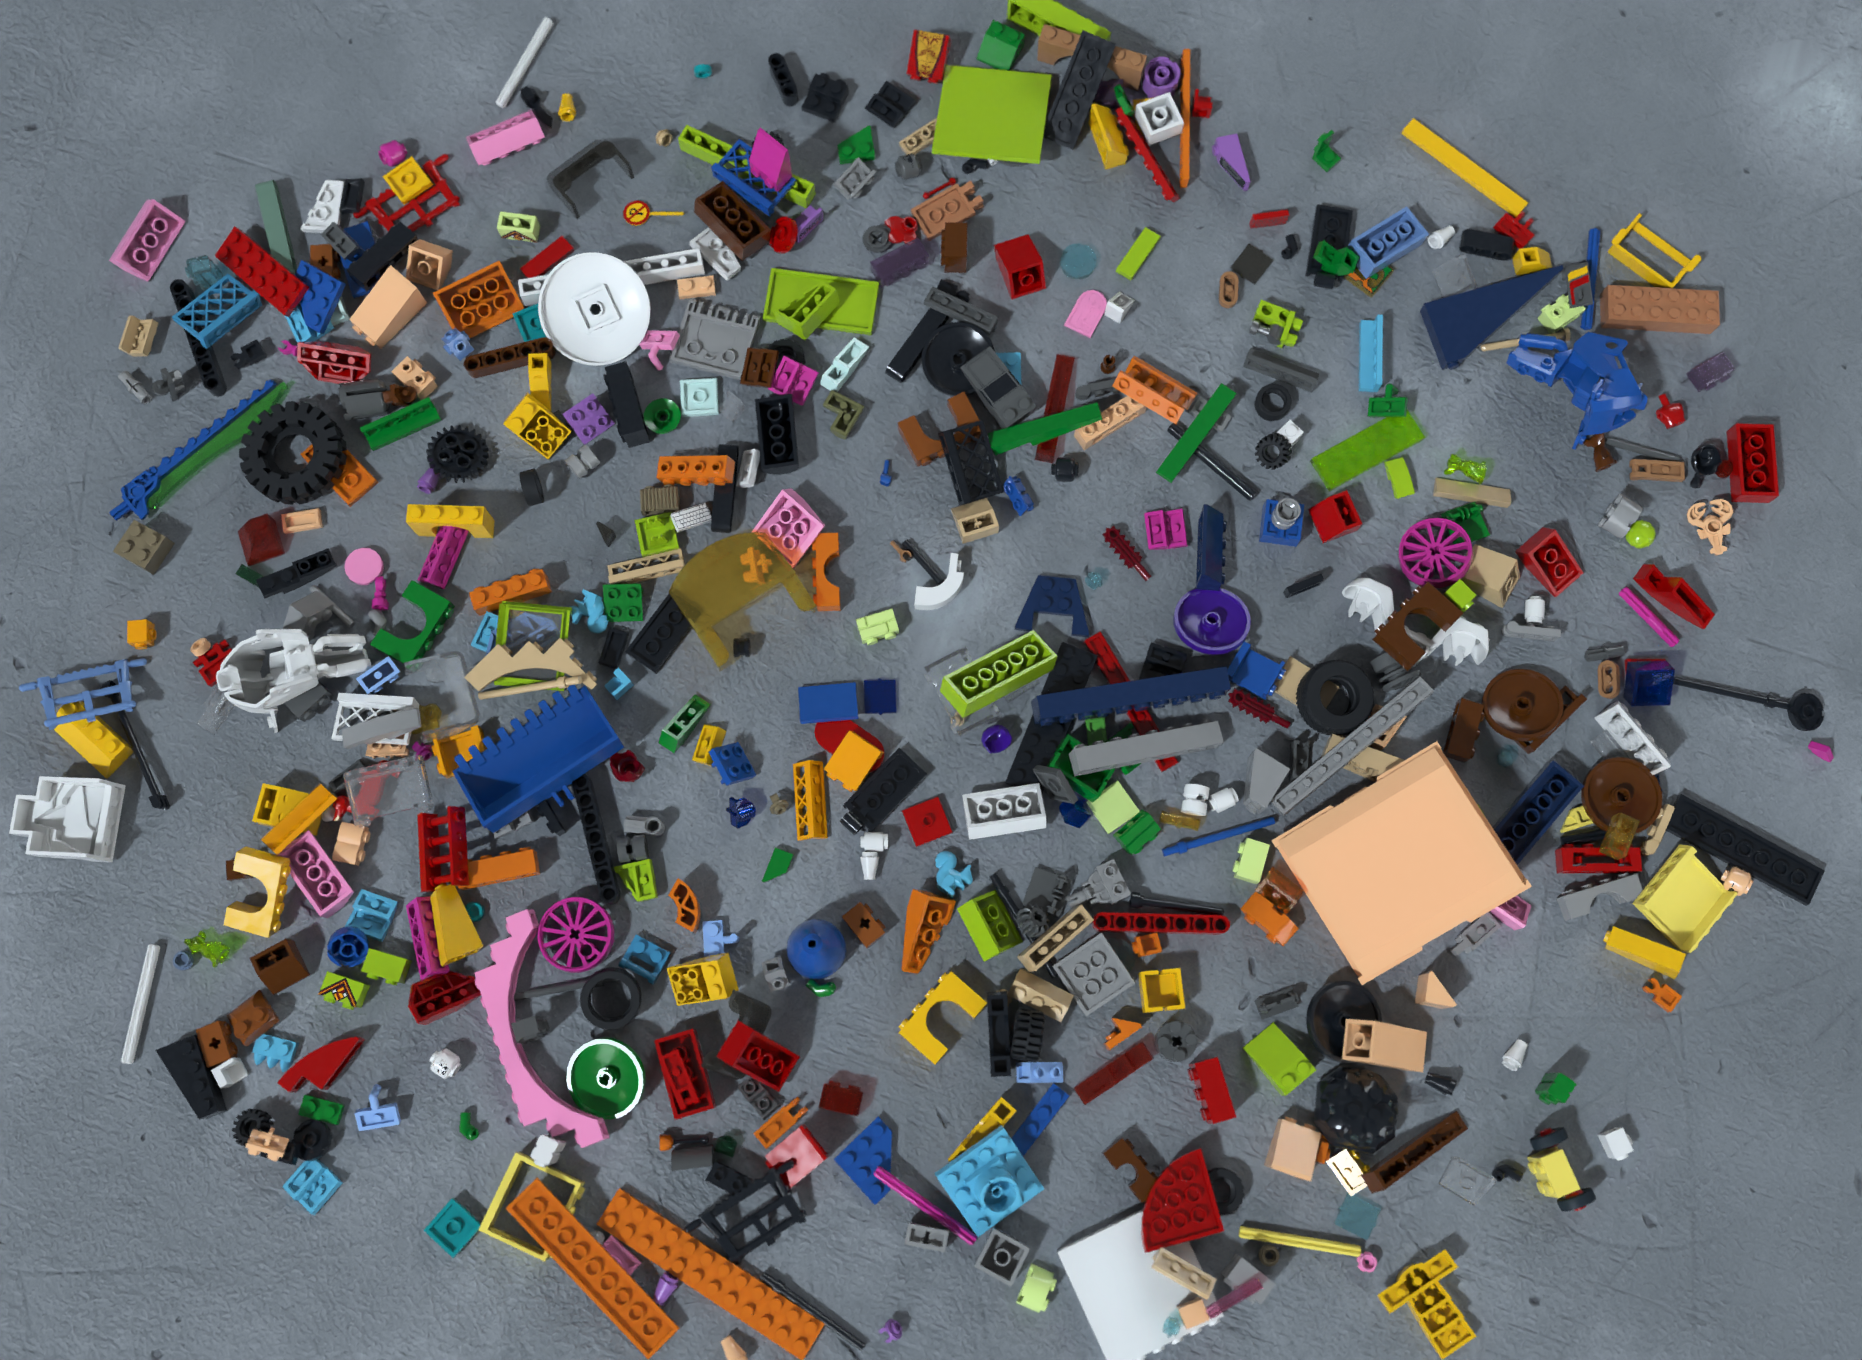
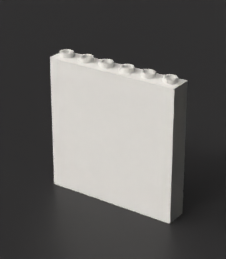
(1124, 1294)

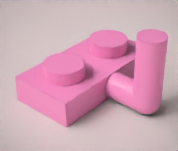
(659, 341)

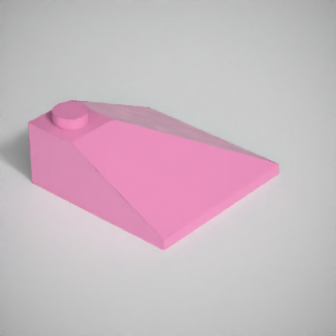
(790, 525)

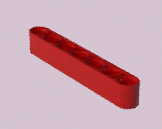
(1170, 926)

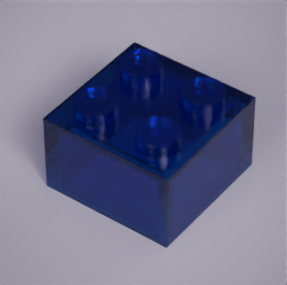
(1649, 683)

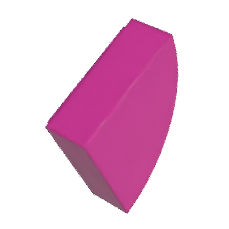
(1822, 751)

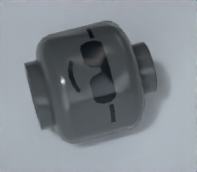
(908, 166)

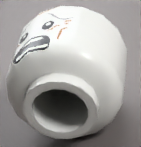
(445, 1063)

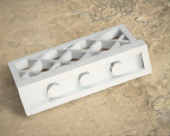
(371, 702)

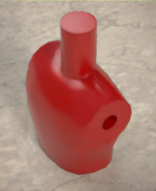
(1670, 414)

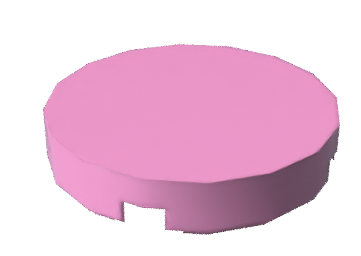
(363, 566)

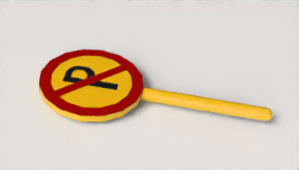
(638, 213)

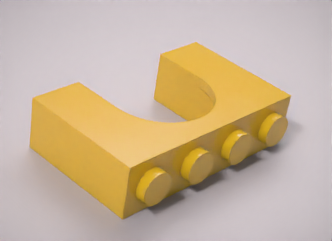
(426, 519)
(273, 873)
(949, 989)

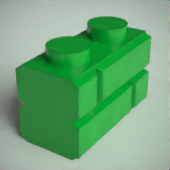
(1137, 832)
(1555, 1088)

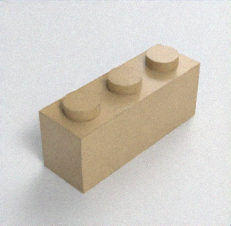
(1040, 995)

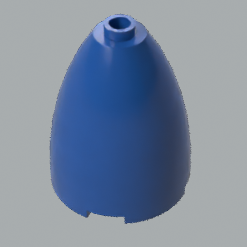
(824, 957)

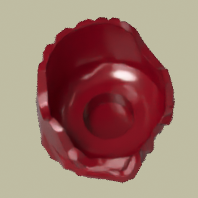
(626, 766)

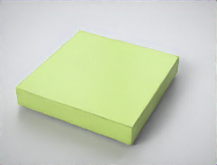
(1113, 807)

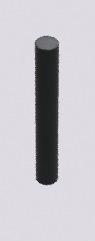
(923, 562)

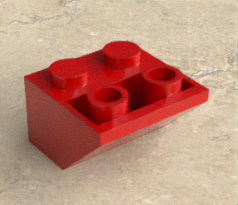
(1335, 517)

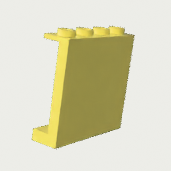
(1684, 899)

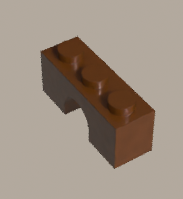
(1121, 1153)

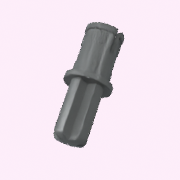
(1604, 653)

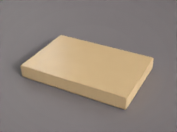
(1288, 685)

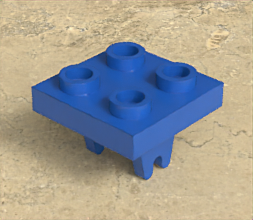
(732, 763)

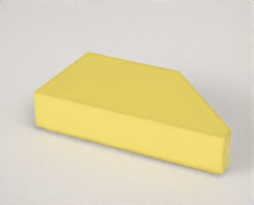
(1575, 819)

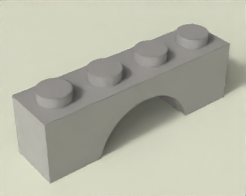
(1578, 903)

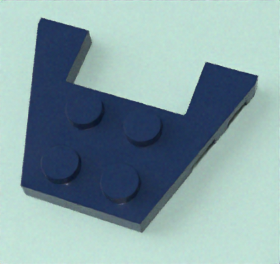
(1054, 597)

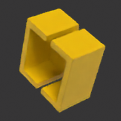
(1161, 990)

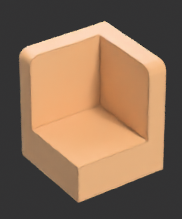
(1192, 1313)

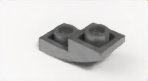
(758, 1097)

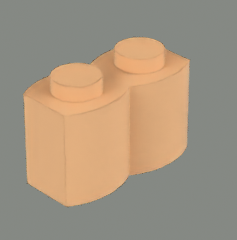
(351, 844)

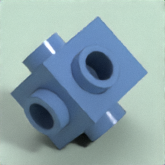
(457, 343)

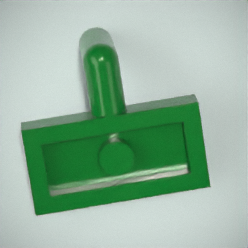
(1388, 405)

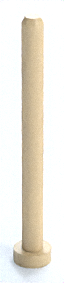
(1564, 335)

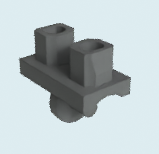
(170, 382)

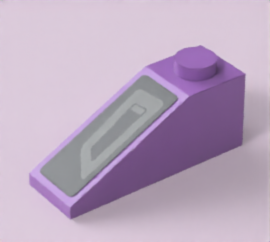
(1230, 157)

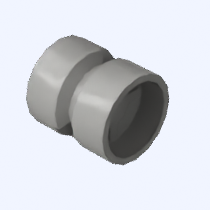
(582, 461)
(1285, 513)

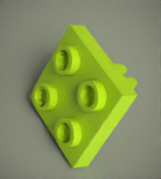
(656, 534)

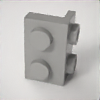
(854, 179)

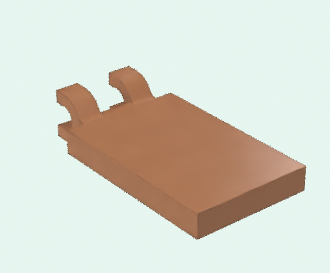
(948, 206)

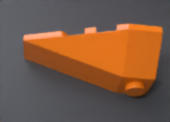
(924, 921)

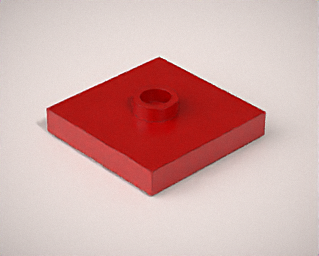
(927, 821)

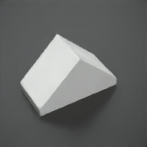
(1118, 307)

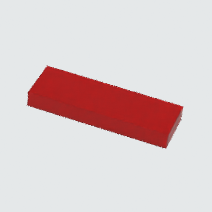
(547, 258)

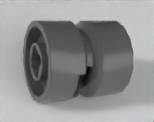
(639, 848)

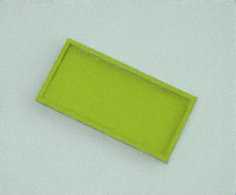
(856, 297)

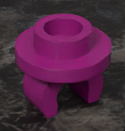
(424, 750)

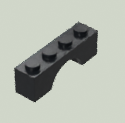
(998, 1034)

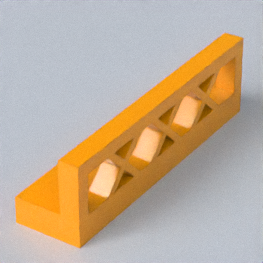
(813, 799)
(298, 819)

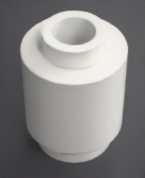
(1534, 610)
(1223, 800)
(874, 841)

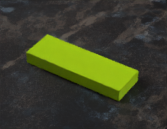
(1138, 253)

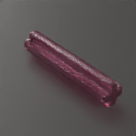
(1234, 1298)

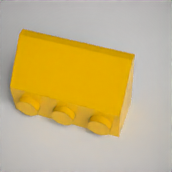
(1107, 136)

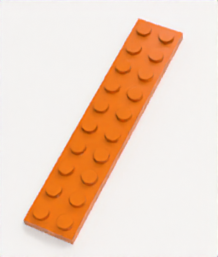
(592, 1268)

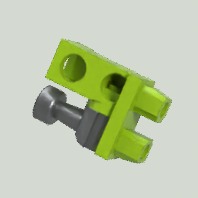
(1280, 323)

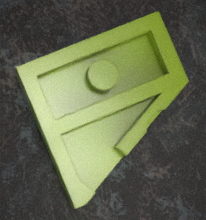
(639, 879)

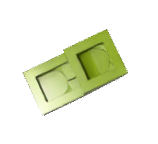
(1400, 477)

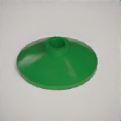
(659, 408)

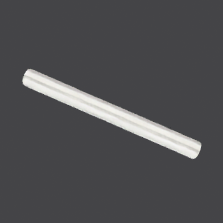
(524, 62)
(140, 1004)

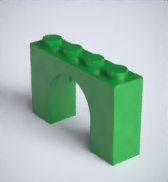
(436, 610)

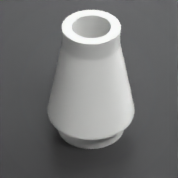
(1439, 238)
(869, 864)
(1514, 1056)

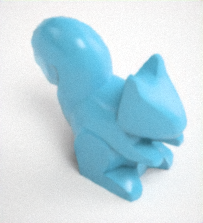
(593, 608)
(948, 877)

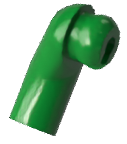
(467, 1128)

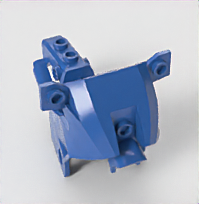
(1604, 403)

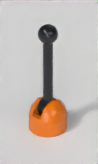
(667, 1141)

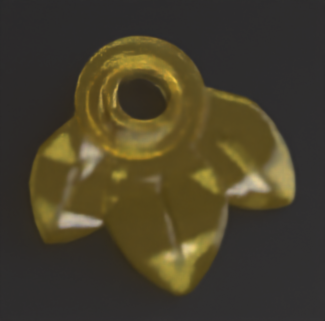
(428, 722)

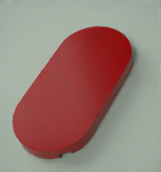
(832, 733)

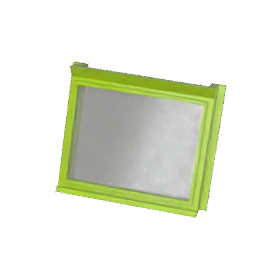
(531, 623)

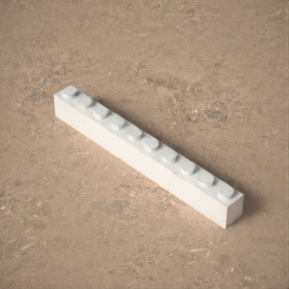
(649, 269)

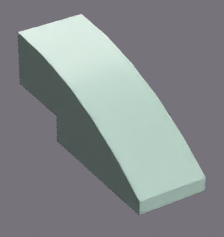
(844, 365)

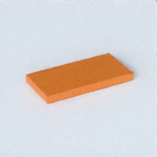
(354, 480)

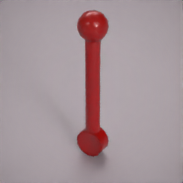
(952, 181)

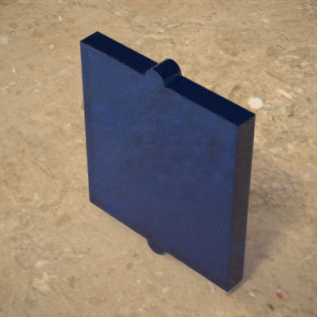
(880, 696)

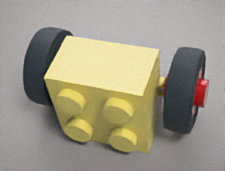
(1554, 1172)

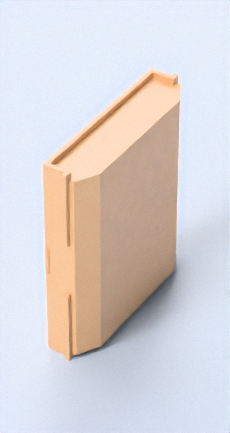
(1400, 863)

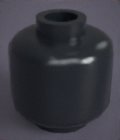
(1065, 469)

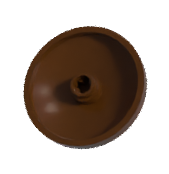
(1522, 705)
(1624, 788)

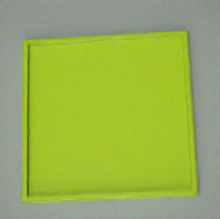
(992, 114)

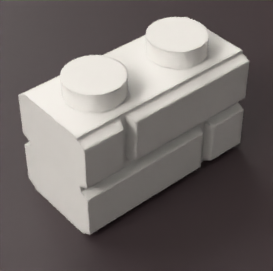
(547, 1150)

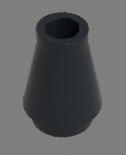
(1442, 1083)

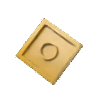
(407, 180)

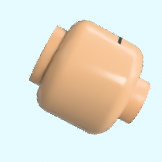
(1737, 880)

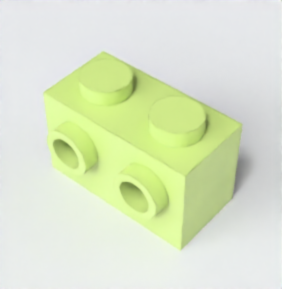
(1559, 314)

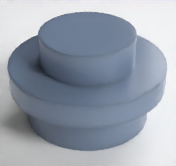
(183, 960)

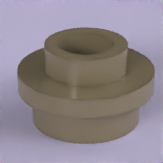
(1275, 1255)

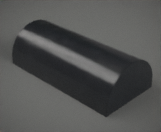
(777, 434)

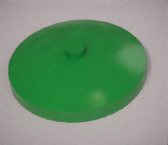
(606, 1078)

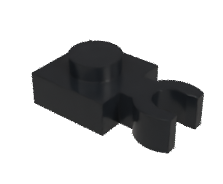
(250, 353)

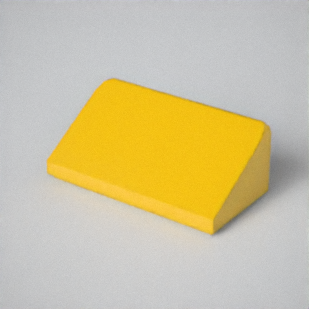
(709, 738)

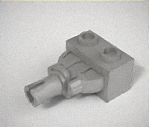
(1105, 884)

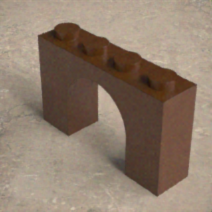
(1426, 601)

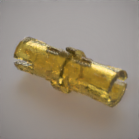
(1179, 820)

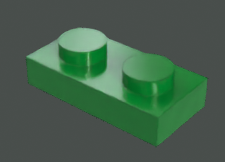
(321, 1109)

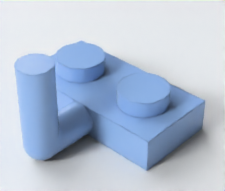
(714, 938)
(377, 1115)

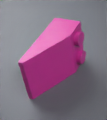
(770, 161)

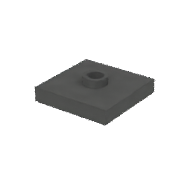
(1055, 784)

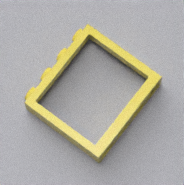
(497, 1203)

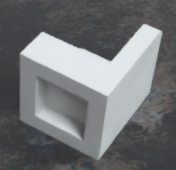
(230, 1072)

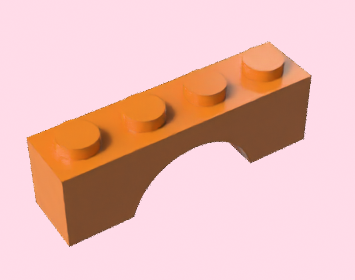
(827, 594)

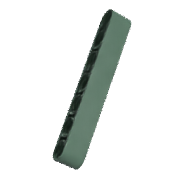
(276, 224)

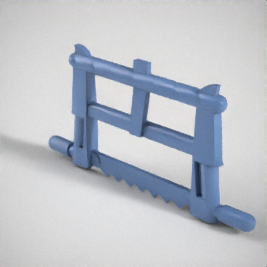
(49, 703)

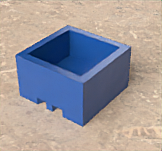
(1272, 534)

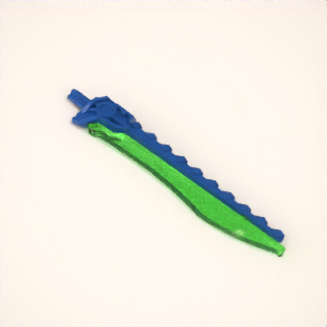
(155, 484)

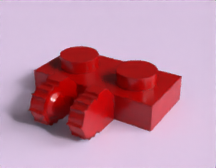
(1512, 228)

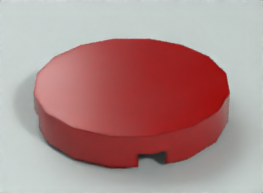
(783, 235)

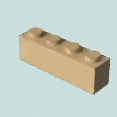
(1055, 938)

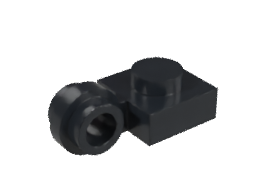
(951, 289)

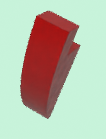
(1674, 595)
(321, 1065)

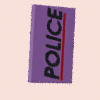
(807, 222)

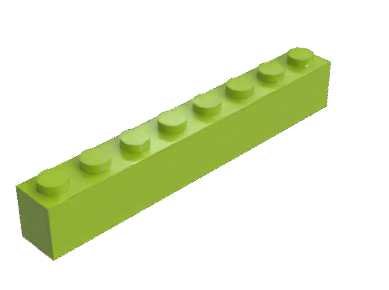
(713, 150)

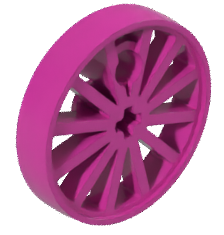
(1442, 548)
(574, 943)

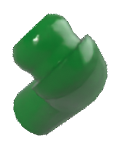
(821, 990)

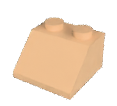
(428, 264)

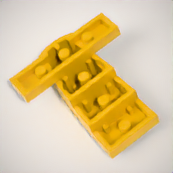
(1430, 1303)

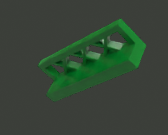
(401, 423)

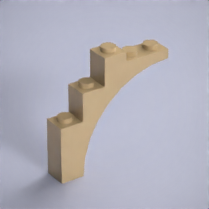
(500, 662)

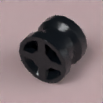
(741, 647)

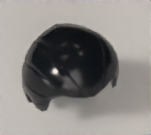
(1704, 462)

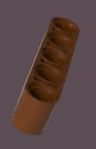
(500, 355)

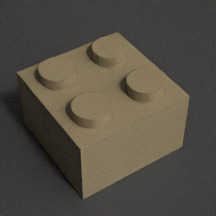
(143, 547)

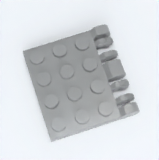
(714, 342)

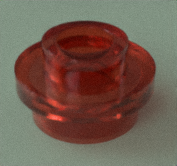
(1724, 469)

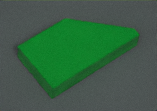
(778, 865)

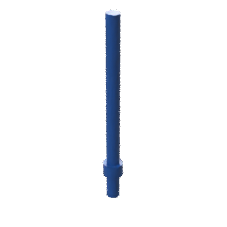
(1182, 847)

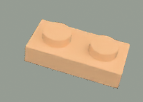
(696, 287)

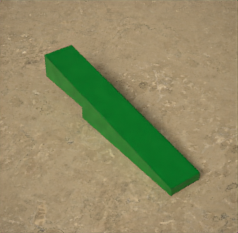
(1044, 428)
(1196, 433)

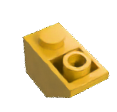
(1531, 260)

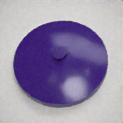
(1212, 621)

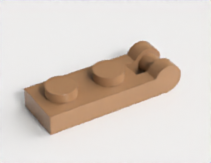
(1657, 470)

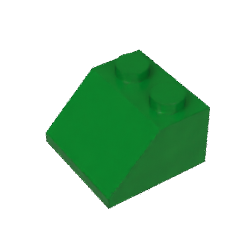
(1001, 46)

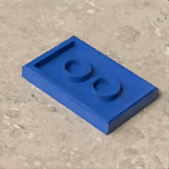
(828, 703)

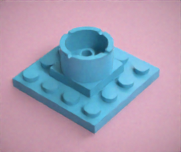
(989, 1181)

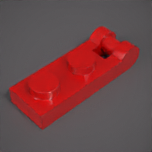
(679, 1078)

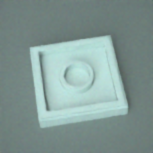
(699, 397)

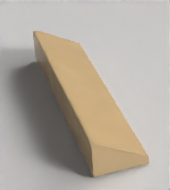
(1472, 492)

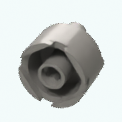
(1620, 516)

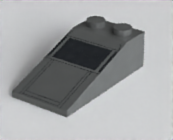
(997, 388)

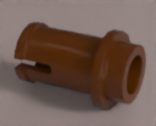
(1110, 362)

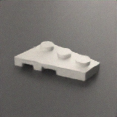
(326, 208)
(716, 253)

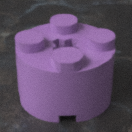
(1160, 77)

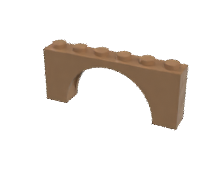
(1060, 43)

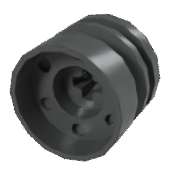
(1394, 672)

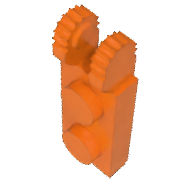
(778, 1124)

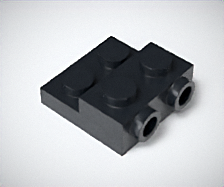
(825, 97)

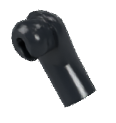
(1291, 249)

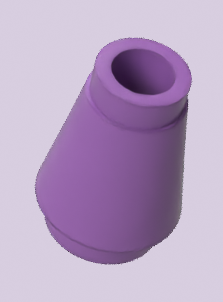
(428, 481)
(665, 1287)

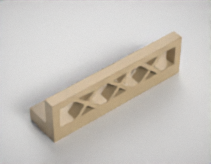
(647, 572)

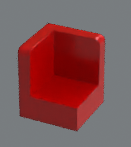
(1201, 105)

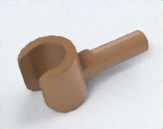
(901, 551)

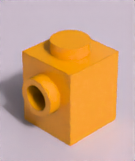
(141, 633)

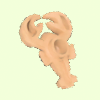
(1712, 525)

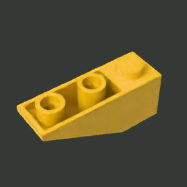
(540, 378)

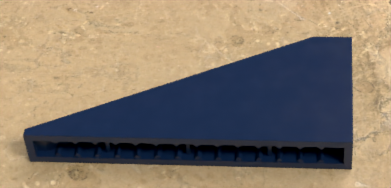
(1468, 319)

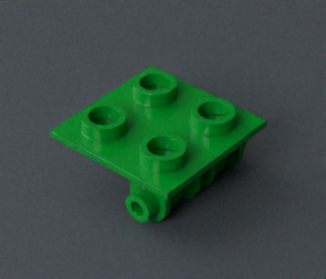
(1470, 520)
(623, 602)

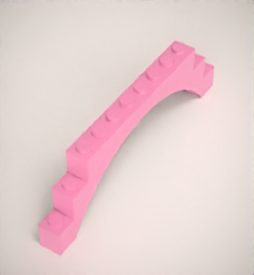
(530, 1094)

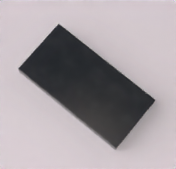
(659, 636)

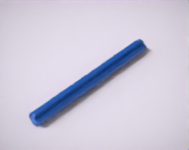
(1592, 259)

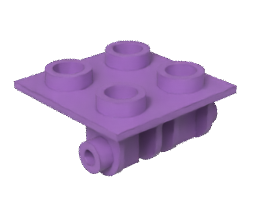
(588, 418)

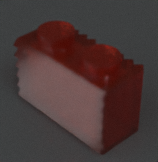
(841, 1099)

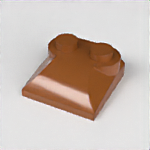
(252, 1018)

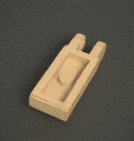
(1657, 830)

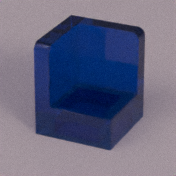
(1076, 813)

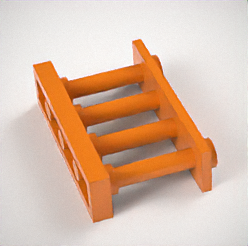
(1154, 389)

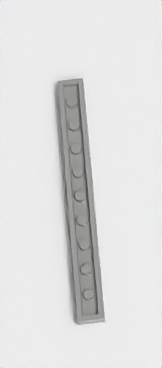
(1352, 746)

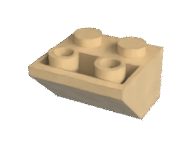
(975, 520)

